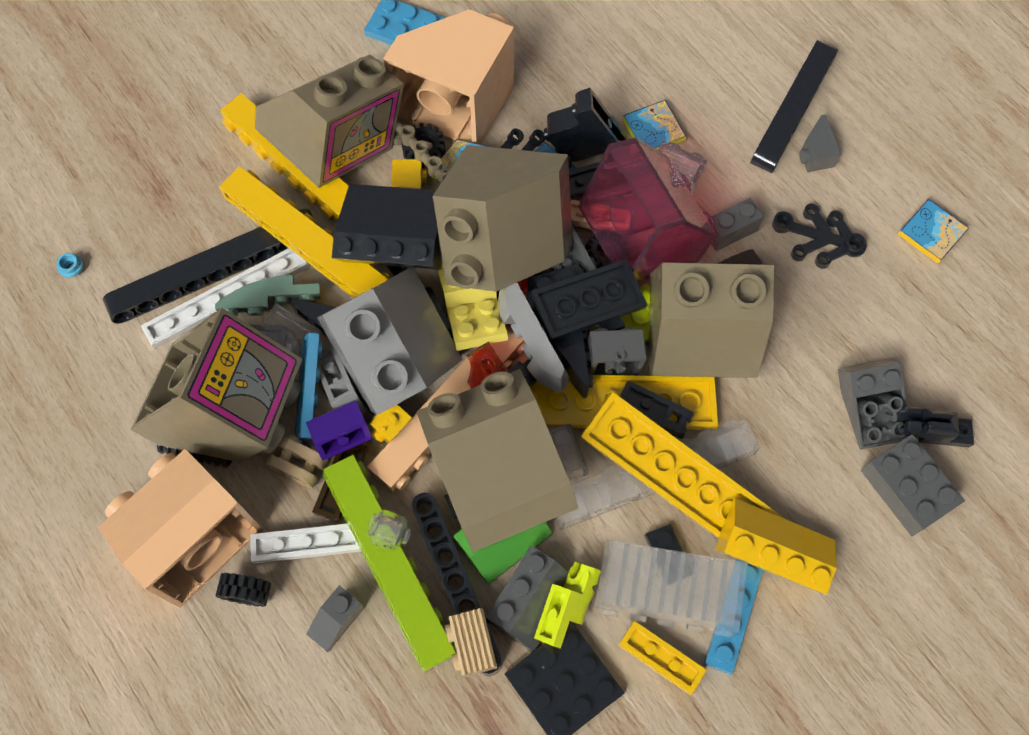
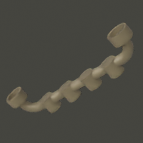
(407, 136)

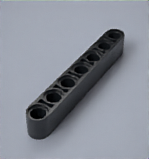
(794, 106)
(454, 567)

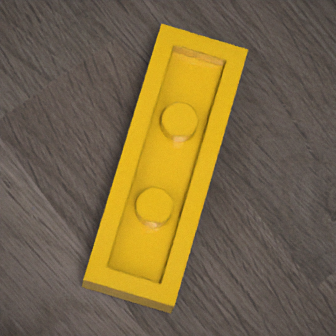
(662, 658)

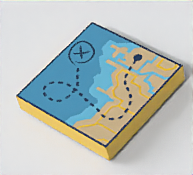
(933, 231)

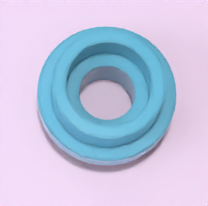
(66, 260)

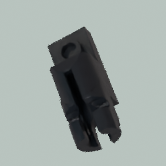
(936, 427)

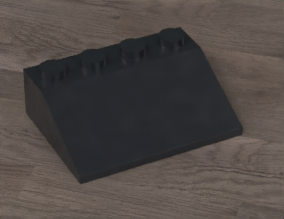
(388, 227)

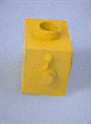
(388, 424)

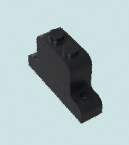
(583, 128)

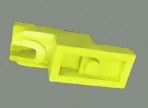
(567, 604)

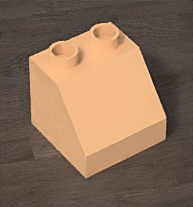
(455, 73)
(177, 528)

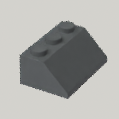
(525, 596)

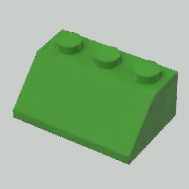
(502, 555)

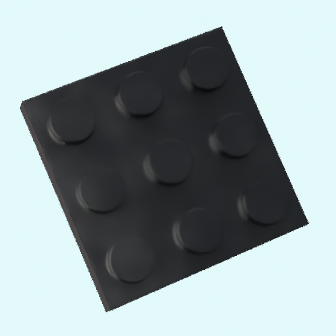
(564, 684)

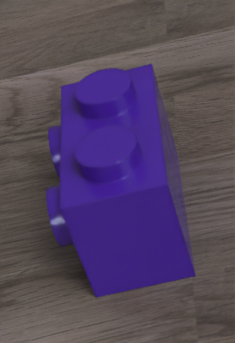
(339, 429)

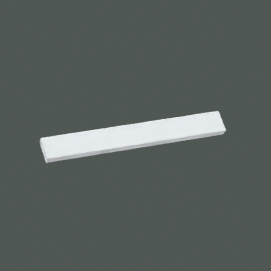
(199, 308)

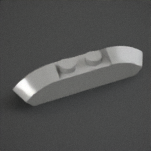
(545, 363)

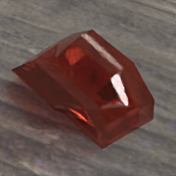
(483, 363)

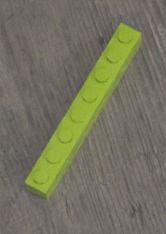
(390, 568)

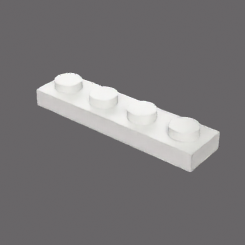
(302, 543)

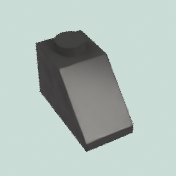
(820, 147)
(334, 618)

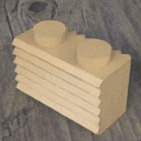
(471, 642)

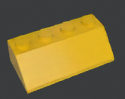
(778, 546)

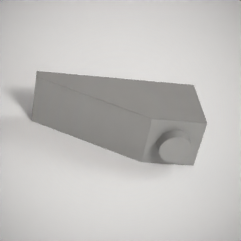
(337, 381)

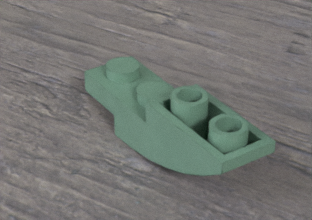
(256, 296)

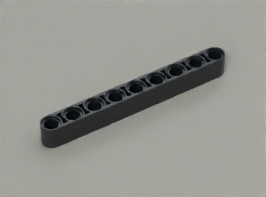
(192, 274)

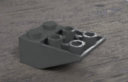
(873, 401)

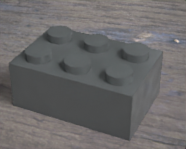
(912, 485)

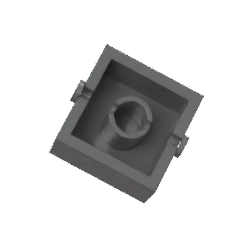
(616, 352)

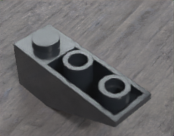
(575, 360)

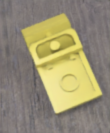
(472, 315)

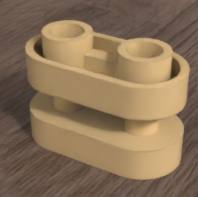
(293, 447)

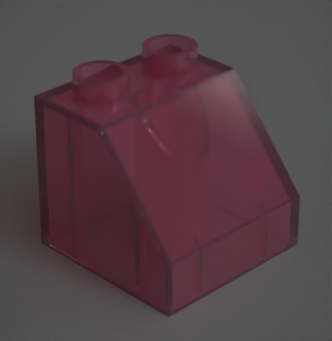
(644, 210)

